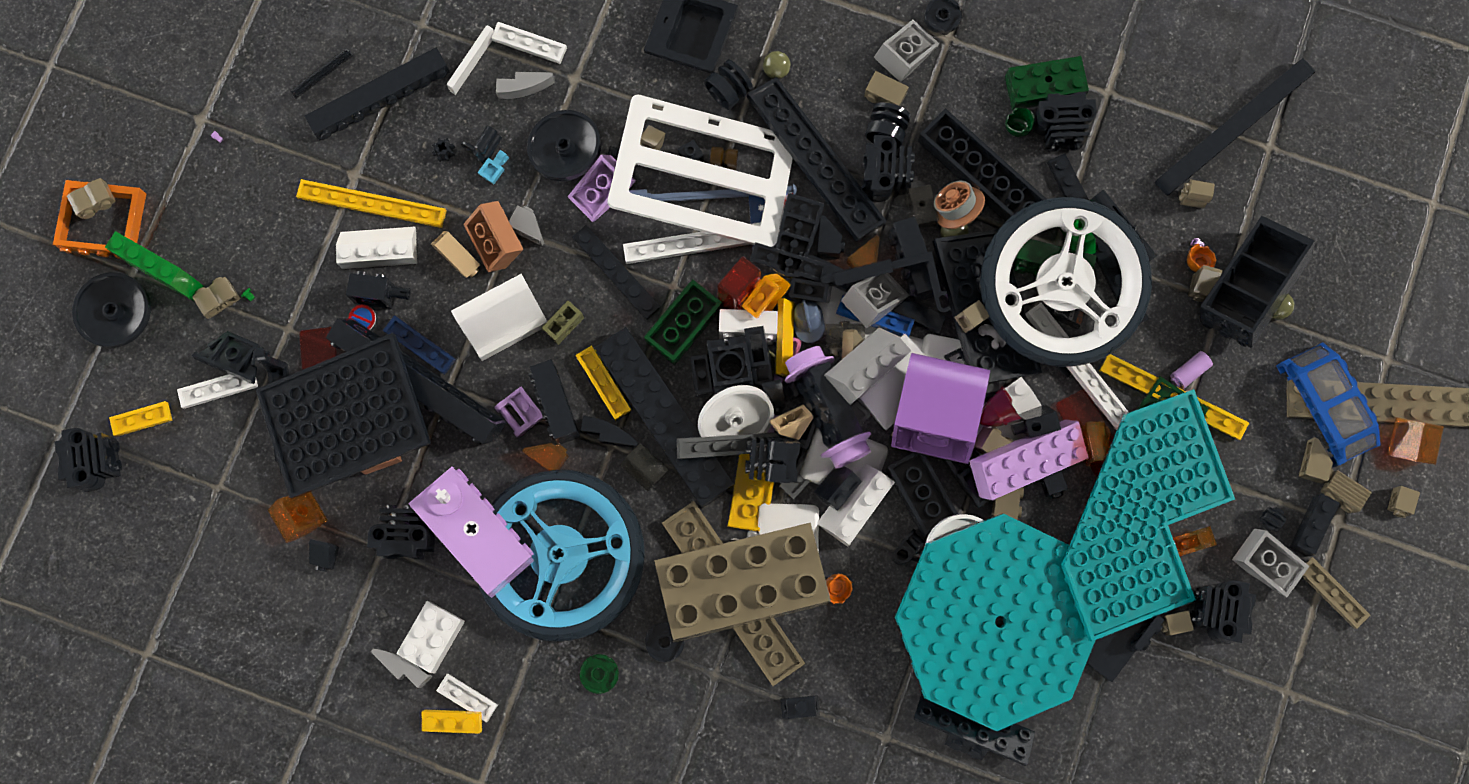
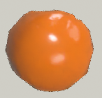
(1200, 256)
(839, 588)

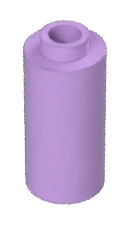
(1191, 370)

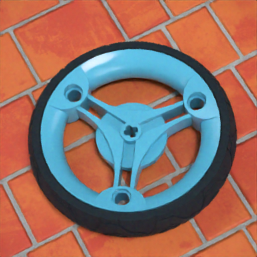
(628, 558)

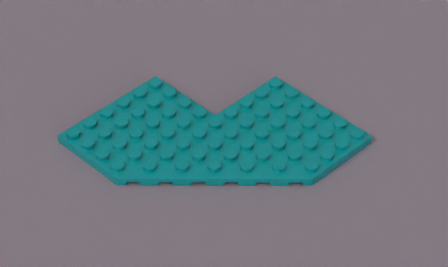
(1122, 551)

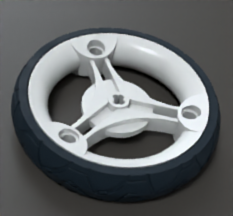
(1062, 213)

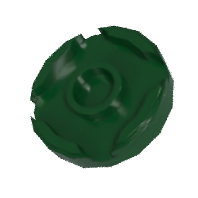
(599, 674)

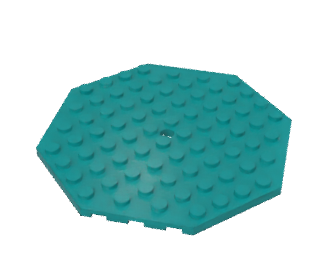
(952, 632)

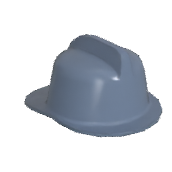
(808, 321)

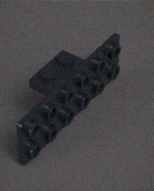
(1115, 650)
(973, 738)

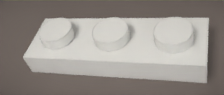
(466, 697)

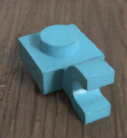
(492, 169)

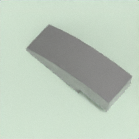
(523, 84)
(401, 667)

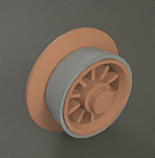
(958, 204)

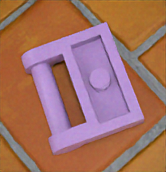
(524, 407)

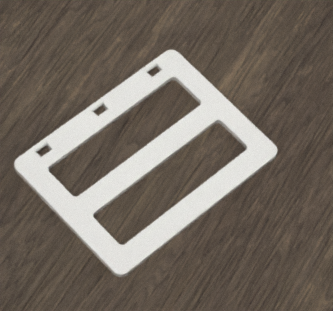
(633, 154)

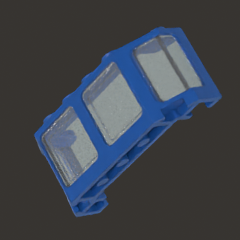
(1334, 402)

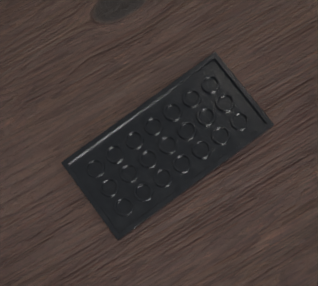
(960, 266)

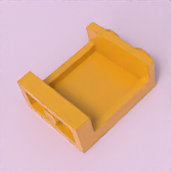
(766, 294)

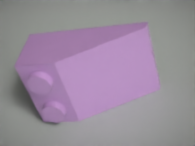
(594, 188)

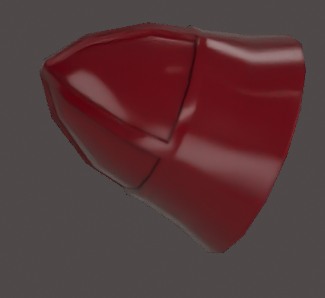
(999, 410)

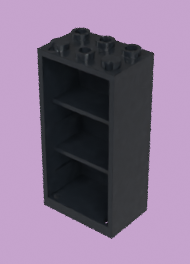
(1256, 281)

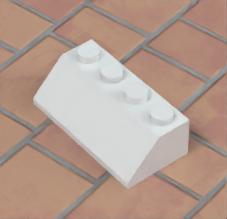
(376, 248)
(858, 507)

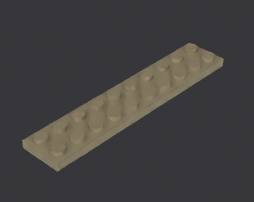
(1420, 403)
(763, 638)

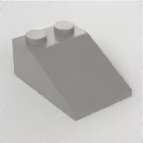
(906, 50)
(874, 298)
(1270, 562)

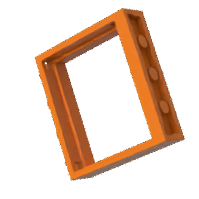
(133, 223)

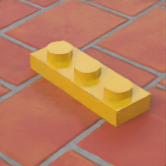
(140, 419)
(452, 721)

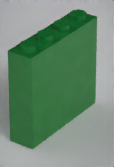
(153, 265)

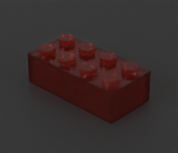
(738, 284)

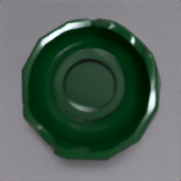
(1020, 122)

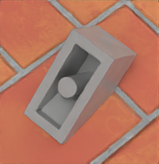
(526, 225)

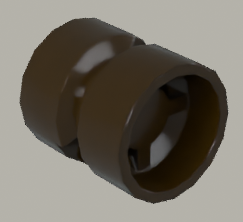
(724, 159)

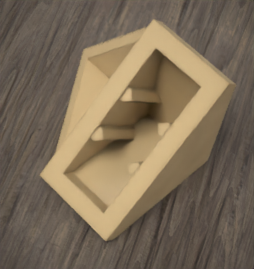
(793, 422)

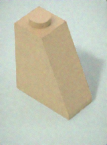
(456, 254)

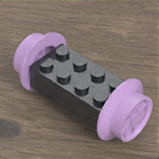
(829, 408)

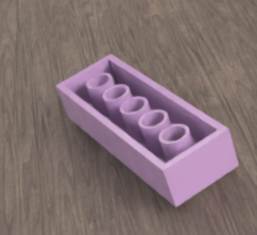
(1028, 460)

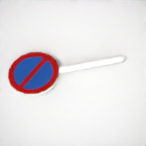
(364, 315)

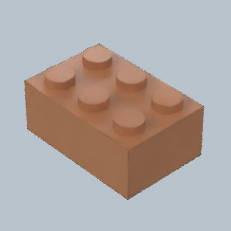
(493, 236)

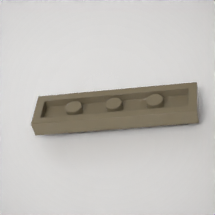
(1335, 594)

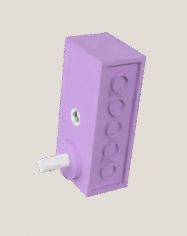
(452, 511)

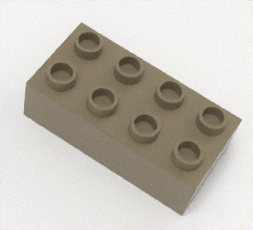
(742, 582)

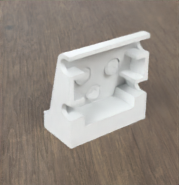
(500, 317)

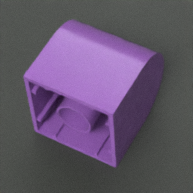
(940, 408)

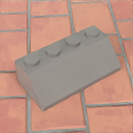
(867, 364)

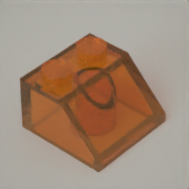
(1415, 440)
(1096, 441)
(297, 516)

